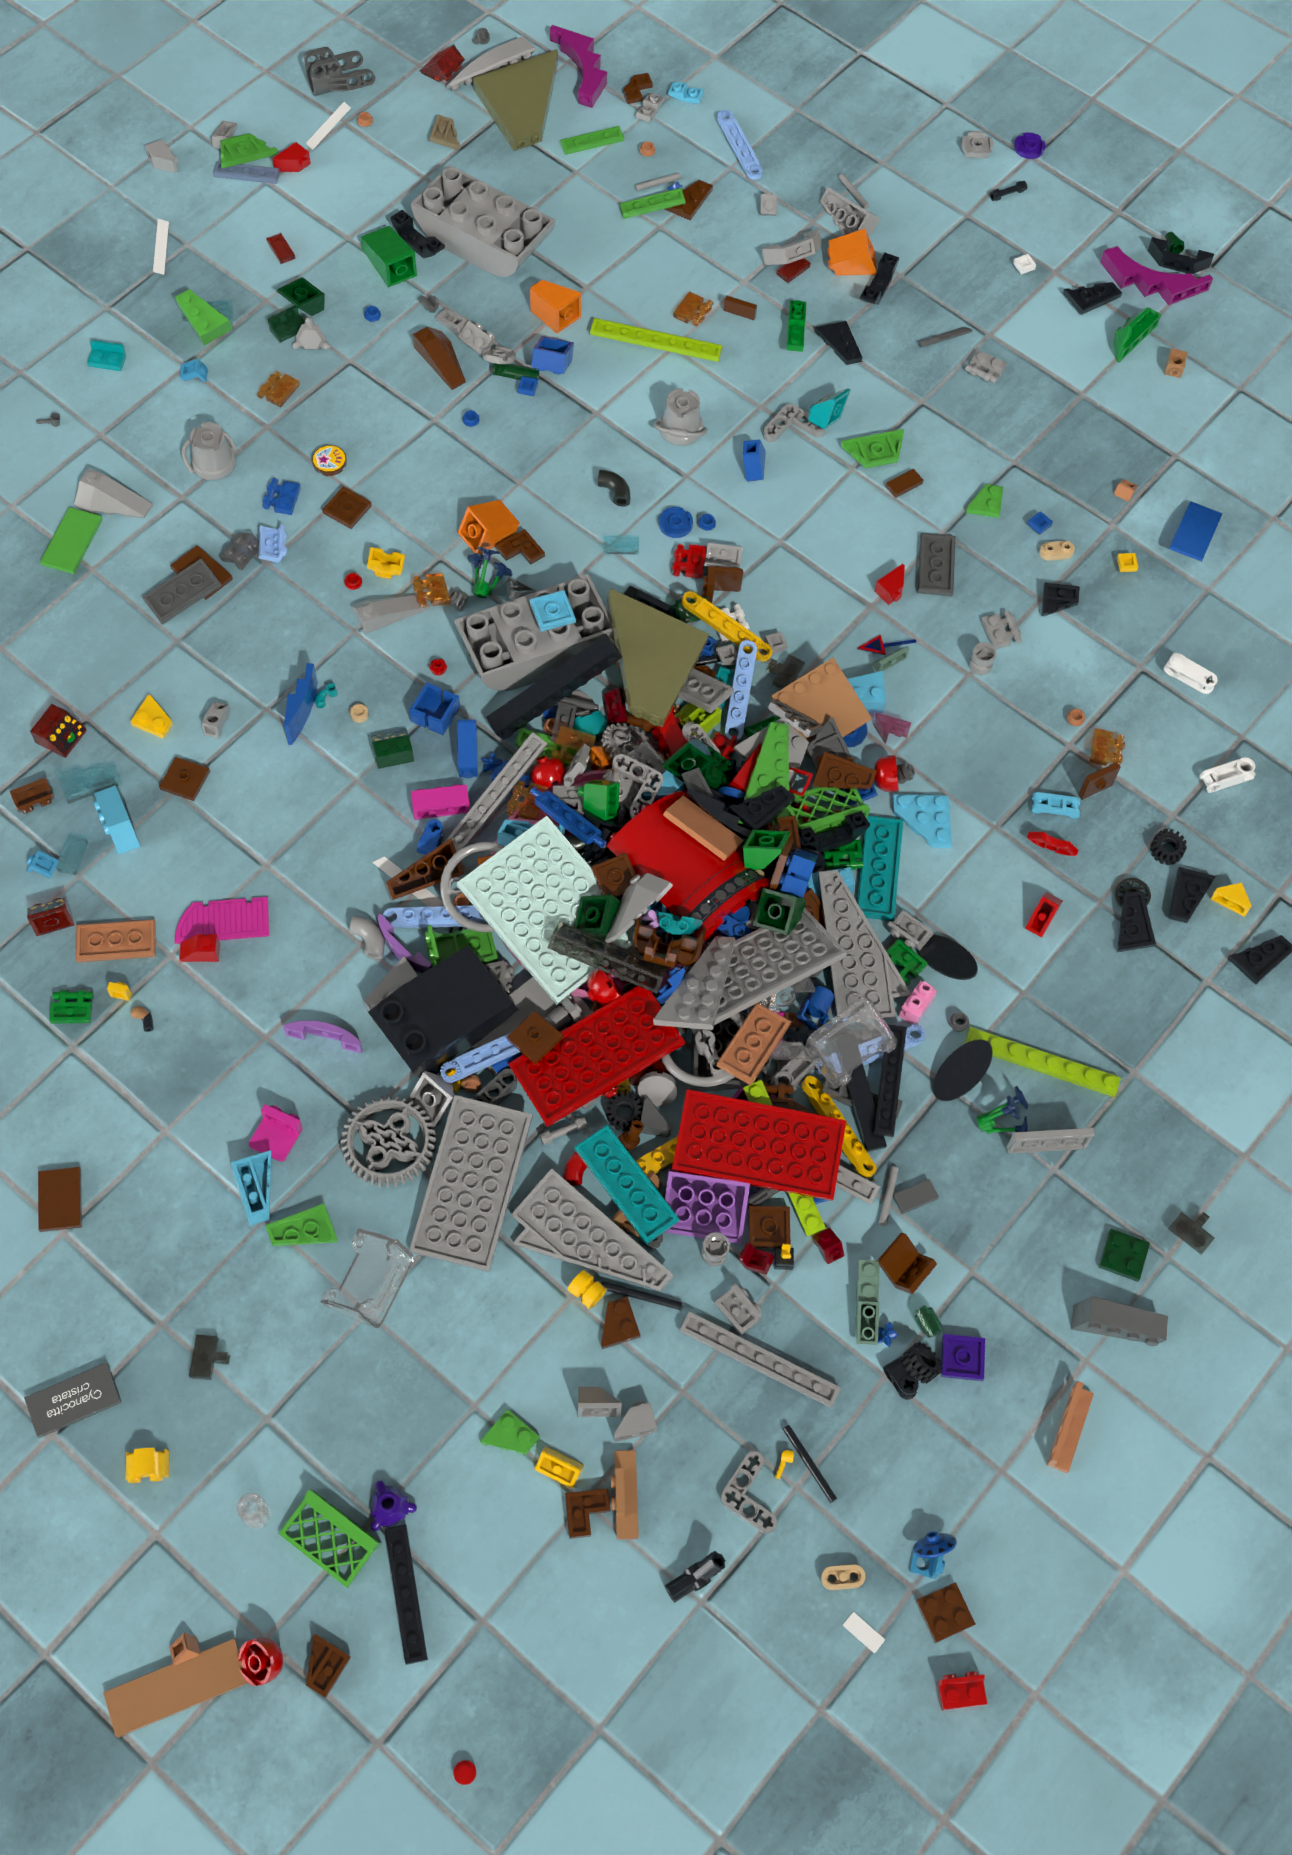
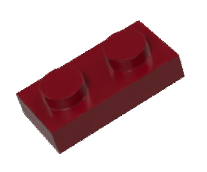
(616, 706)

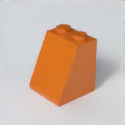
(852, 254)
(555, 304)
(487, 525)

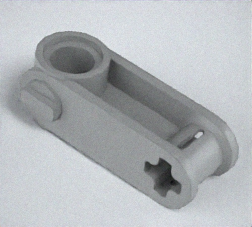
(793, 1073)

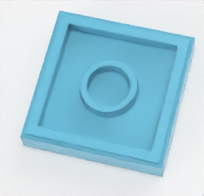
(552, 610)

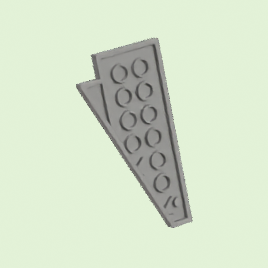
(867, 966)
(572, 1229)

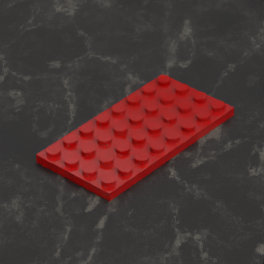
(596, 1055)
(759, 1145)

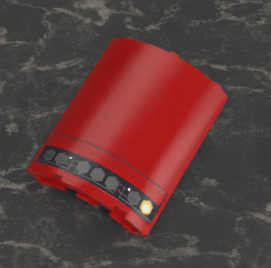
(701, 880)

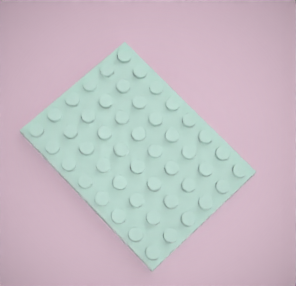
(525, 896)

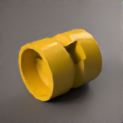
(587, 1289)

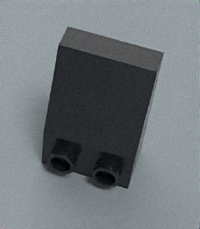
(443, 1012)

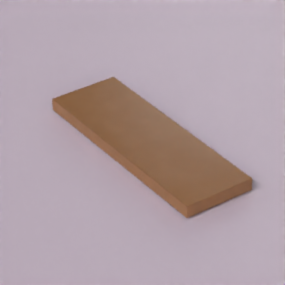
(174, 1688)

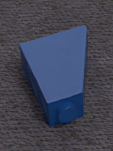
(467, 748)

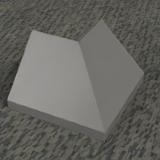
(432, 1096)
(597, 1403)

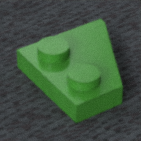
(987, 502)

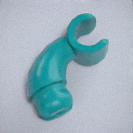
(320, 697)

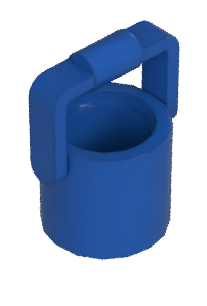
(817, 1006)

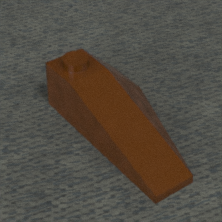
(440, 355)

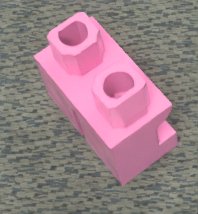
(917, 1003)

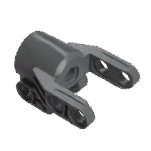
(327, 75)

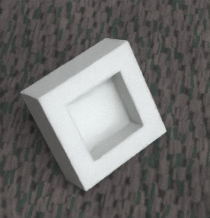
(1024, 264)

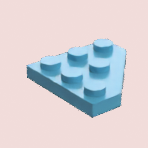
(926, 817)

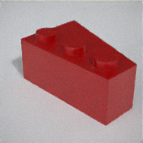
(669, 736)

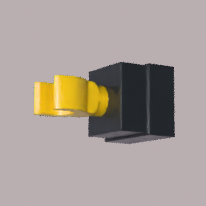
(784, 1257)

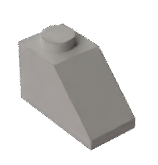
(637, 1422)

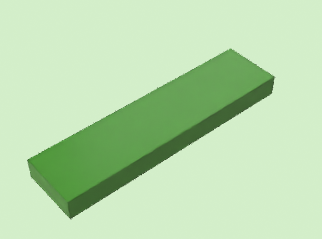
(592, 140)
(652, 203)

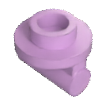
(651, 918)

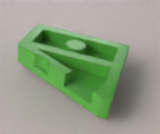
(511, 1434)

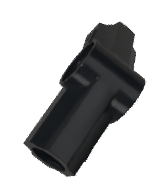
(593, 852)
(695, 1576)

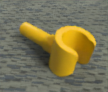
(786, 1456)

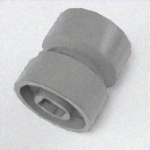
(982, 658)
(715, 1249)

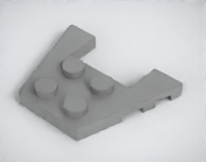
(797, 748)

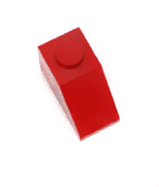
(292, 159)
(891, 585)
(1044, 914)
(200, 949)

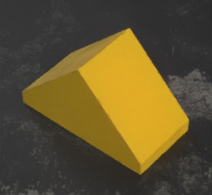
(1233, 898)

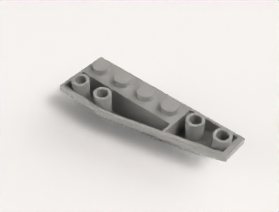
(496, 58)

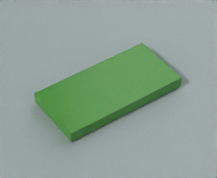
(71, 540)

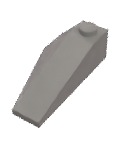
(847, 214)
(103, 494)

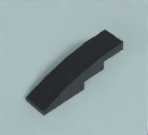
(715, 809)

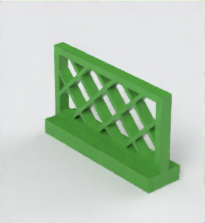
(833, 819)
(336, 1519)

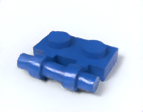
(286, 499)

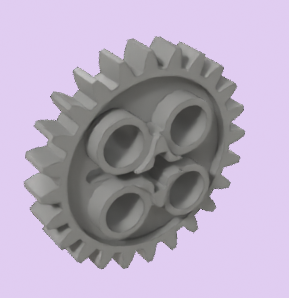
(623, 740)

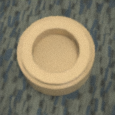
(359, 713)

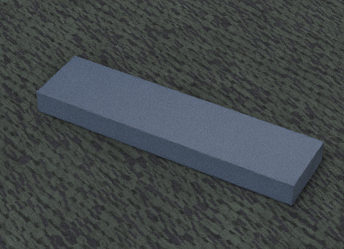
(248, 173)

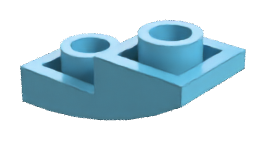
(681, 92)

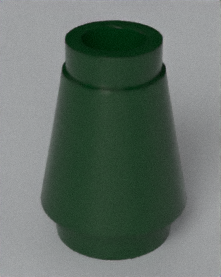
(1174, 243)

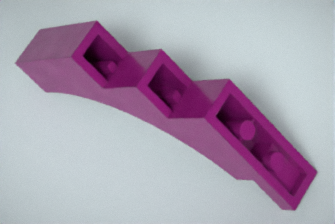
(580, 50)
(1149, 281)

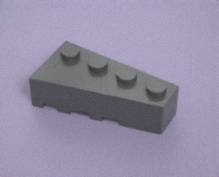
(1119, 1321)

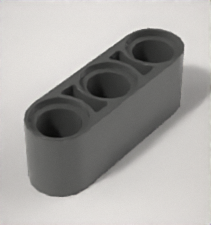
(498, 1085)

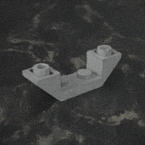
(792, 252)

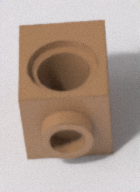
(1175, 363)

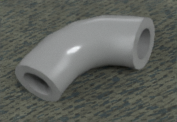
(371, 934)

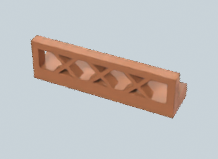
(1070, 1428)

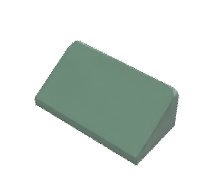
(890, 659)

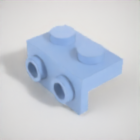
(272, 543)

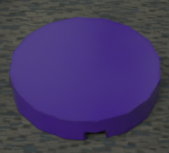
(1029, 145)

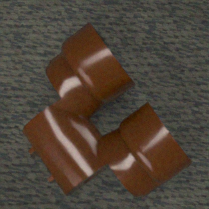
(681, 951)

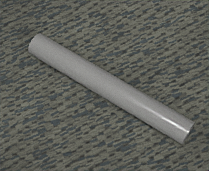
(659, 181)
(853, 190)
(888, 1196)

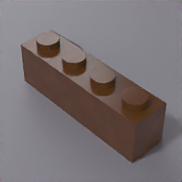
(423, 872)

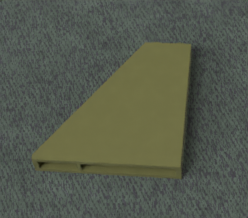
(519, 97)
(655, 655)

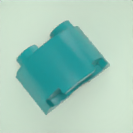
(592, 724)
(677, 926)

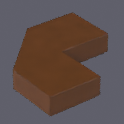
(637, 83)

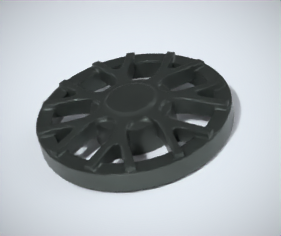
(1132, 889)

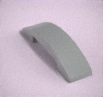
(729, 653)

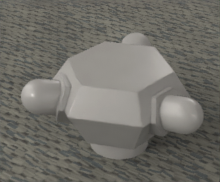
(310, 337)

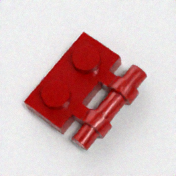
(695, 561)

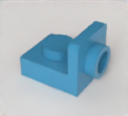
(194, 369)
(42, 864)

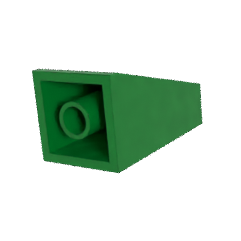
(390, 255)

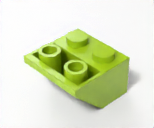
(694, 714)

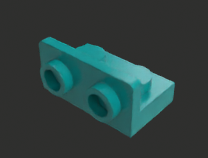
(107, 355)

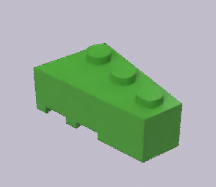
(202, 317)

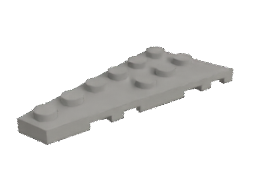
(700, 992)

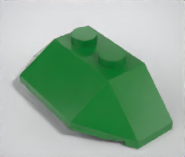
(1134, 331)

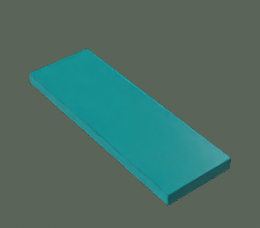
(881, 868)
(626, 1184)

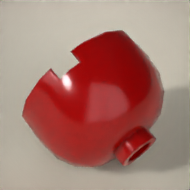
(547, 771)
(886, 774)
(602, 987)
(260, 1660)

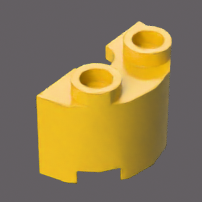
(385, 564)
(147, 1463)

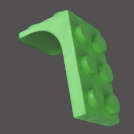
(444, 945)

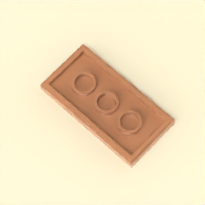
(703, 827)
(116, 940)
(753, 1043)

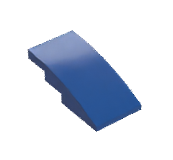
(1195, 531)
(300, 704)

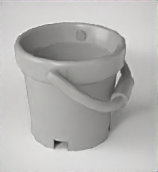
(681, 419)
(211, 453)

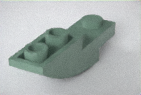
(867, 1302)

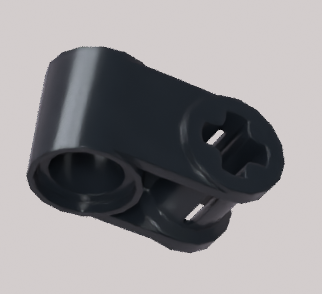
(899, 1377)

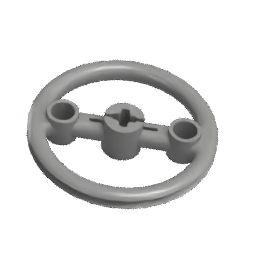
(447, 881)
(718, 1076)

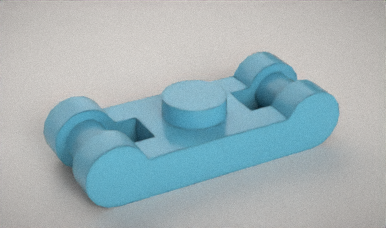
(1056, 804)

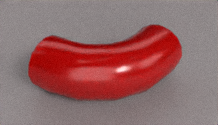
(574, 1170)

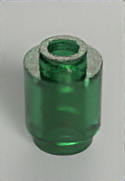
(928, 1321)

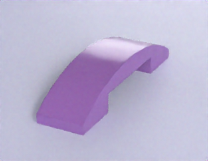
(417, 961)
(300, 1029)

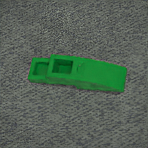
(796, 326)

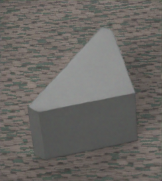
(653, 1121)

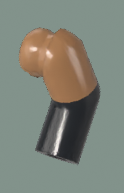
(145, 1016)

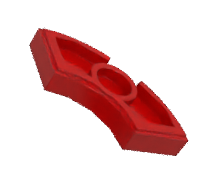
(1059, 846)

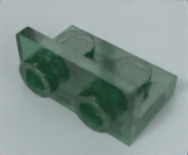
(285, 324)

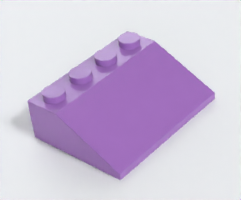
(707, 1205)

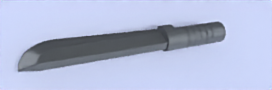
(948, 335)

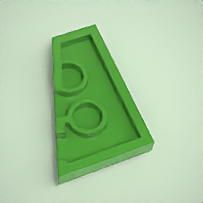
(305, 1227)

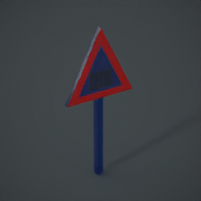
(876, 645)

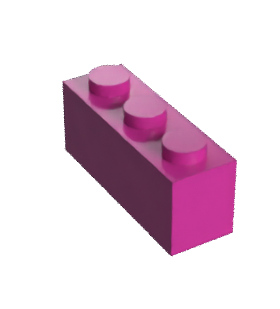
(440, 801)

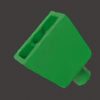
(601, 798)

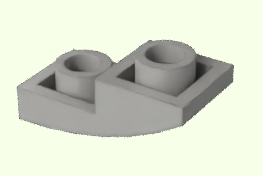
(650, 107)

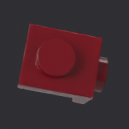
(829, 1245)
(756, 1259)

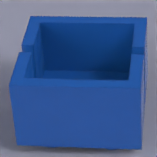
(552, 355)
(431, 711)
(799, 872)

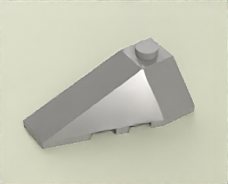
(381, 612)
(636, 899)

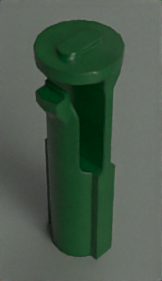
(514, 372)

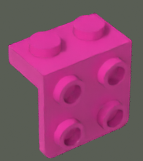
(276, 1133)

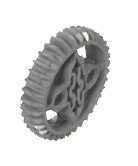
(391, 1149)

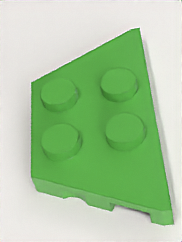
(243, 150)
(875, 449)

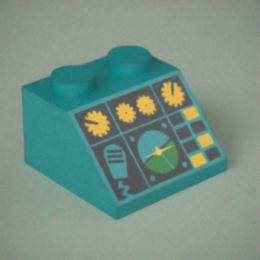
(828, 409)

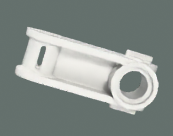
(1190, 673)
(1228, 774)

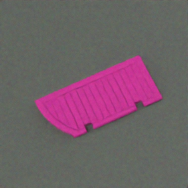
(225, 918)

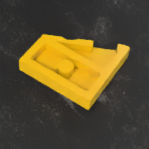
(152, 718)

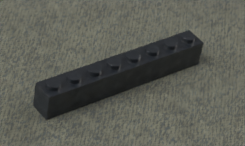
(554, 687)

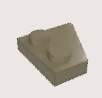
(444, 133)

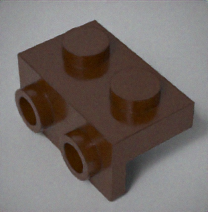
(32, 795)

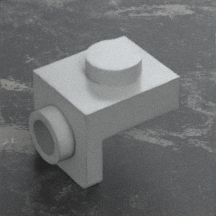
(768, 204)

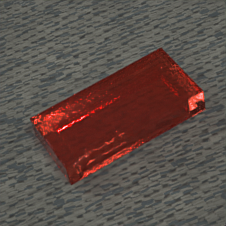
(280, 248)
(792, 270)

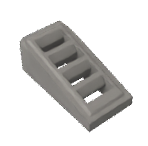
(221, 133)
(454, 322)

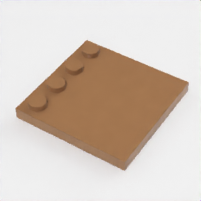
(825, 695)

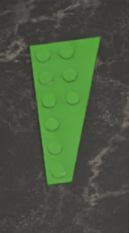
(771, 765)

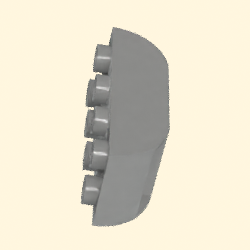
(480, 222)
(513, 650)

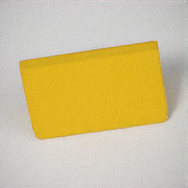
(559, 1467)

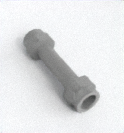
(579, 1124)

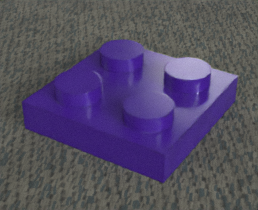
(963, 1357)

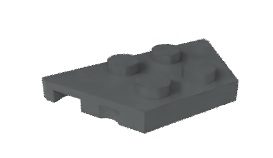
(828, 741)

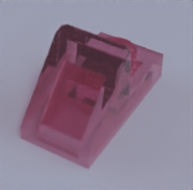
(886, 724)

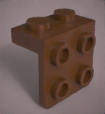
(721, 580)
(905, 1264)

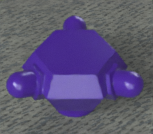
(389, 1506)

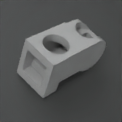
(215, 719)

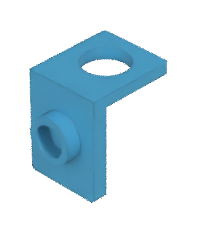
(935, 1567)

